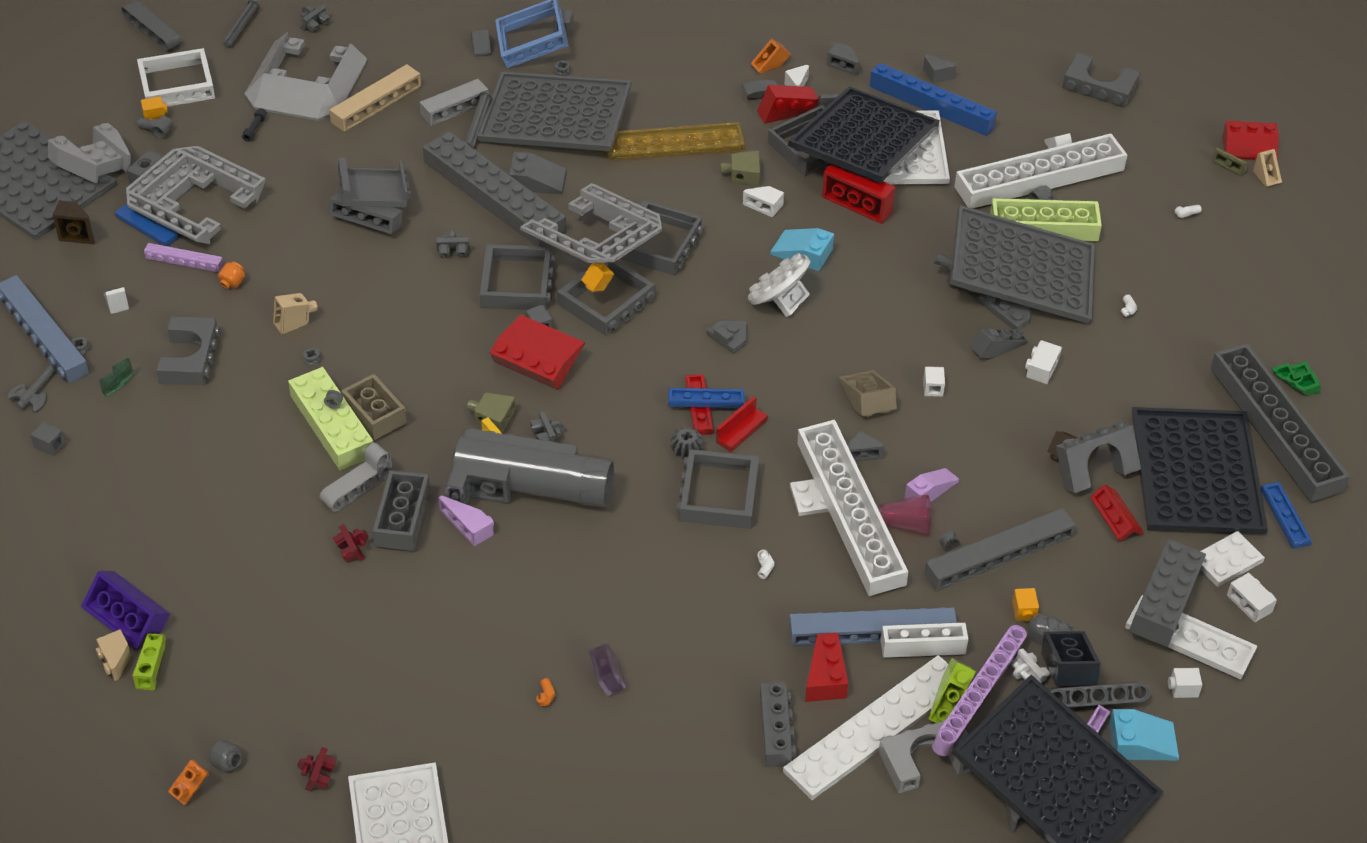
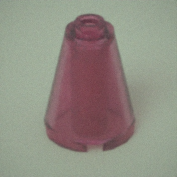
(908, 514)

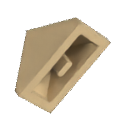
(1267, 168)

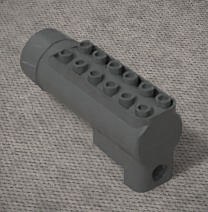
(497, 464)

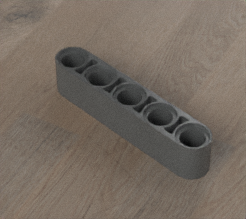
(151, 25)
(1106, 693)

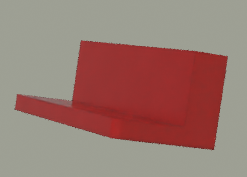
(740, 425)
(1115, 512)

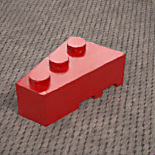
(827, 671)

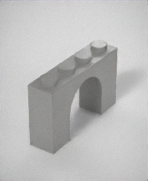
(897, 758)

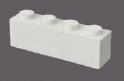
(924, 640)

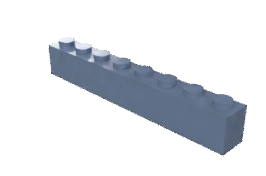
(42, 330)
(860, 626)

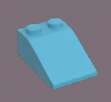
(812, 242)
(1142, 736)

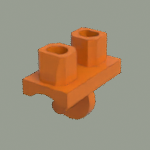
(188, 782)

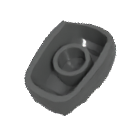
(1044, 623)

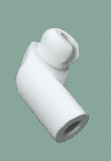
(1187, 211)

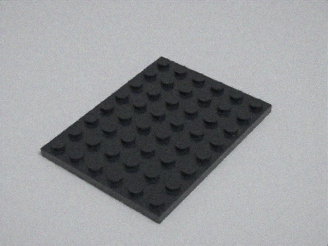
(864, 134)
(1198, 471)
(1056, 769)

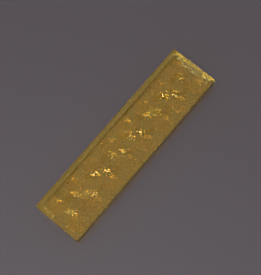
(677, 141)

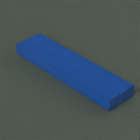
(147, 226)
(706, 397)
(1286, 515)

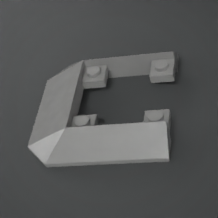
(299, 97)
(175, 174)
(630, 221)

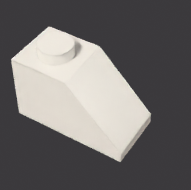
(764, 199)

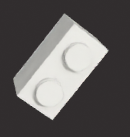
(1043, 361)
(1251, 597)

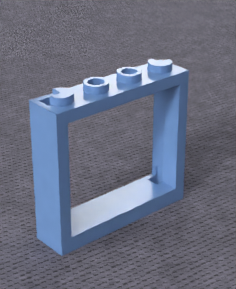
(536, 47)

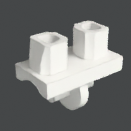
(1026, 665)

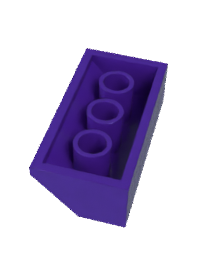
(124, 608)

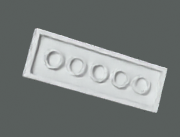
(1209, 645)

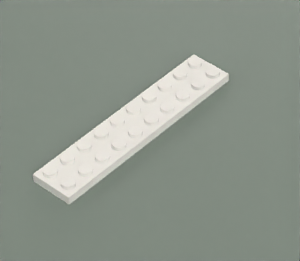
(861, 735)

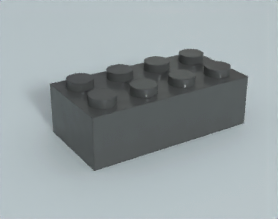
(401, 510)

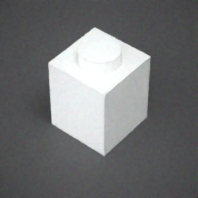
(934, 381)
(1185, 682)

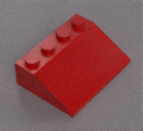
(536, 351)

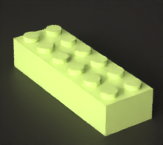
(1069, 218)
(335, 428)

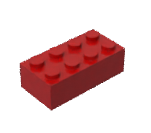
(858, 193)

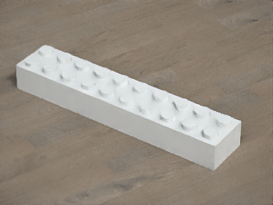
(1047, 167)
(852, 508)

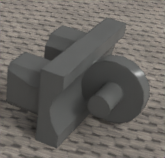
(311, 16)
(452, 242)
(549, 429)

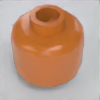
(231, 275)

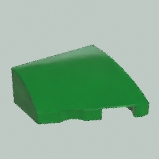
(1299, 377)

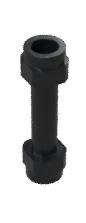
(259, 116)

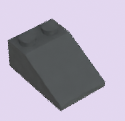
(537, 173)

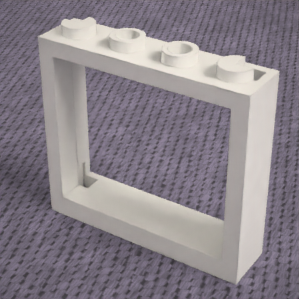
(181, 94)

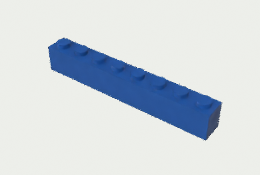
(932, 98)

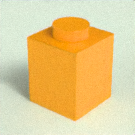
(153, 108)
(597, 277)
(1025, 604)

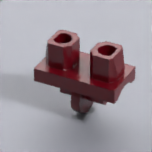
(353, 540)
(316, 778)

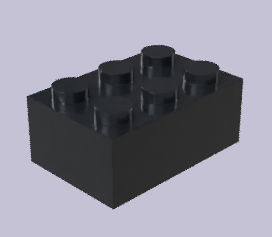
(1070, 658)

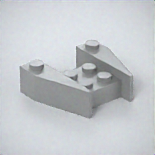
(102, 157)

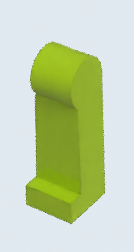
(149, 662)

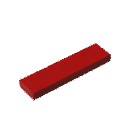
(700, 415)

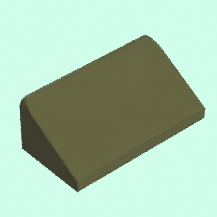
(1230, 162)

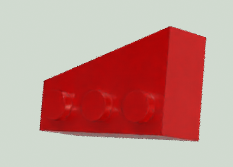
(786, 102)

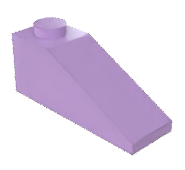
(931, 484)
(467, 520)

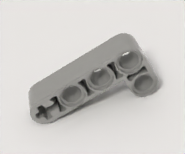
(359, 480)

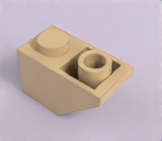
(115, 652)

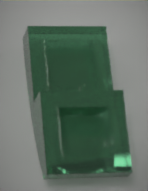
(115, 380)

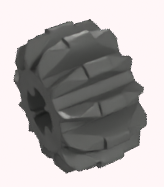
(686, 439)

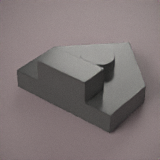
(729, 334)

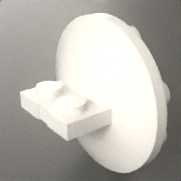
(782, 285)

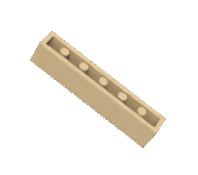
(375, 98)

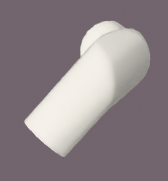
(1131, 306)
(766, 562)

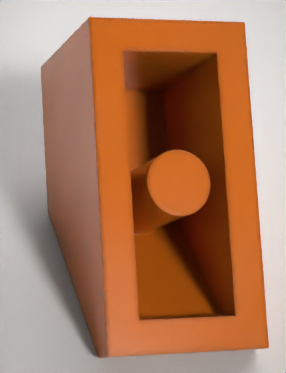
(770, 57)

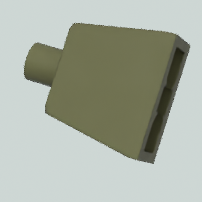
(743, 168)
(495, 407)

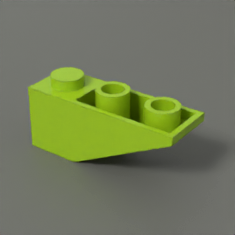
(951, 689)

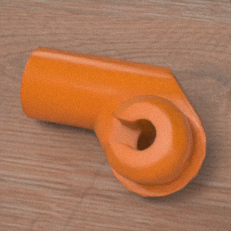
(548, 694)

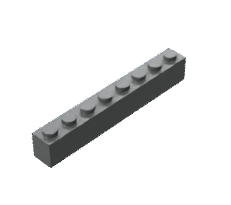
(999, 549)

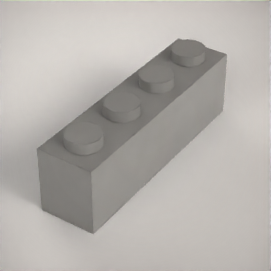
(452, 102)

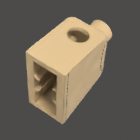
(292, 312)

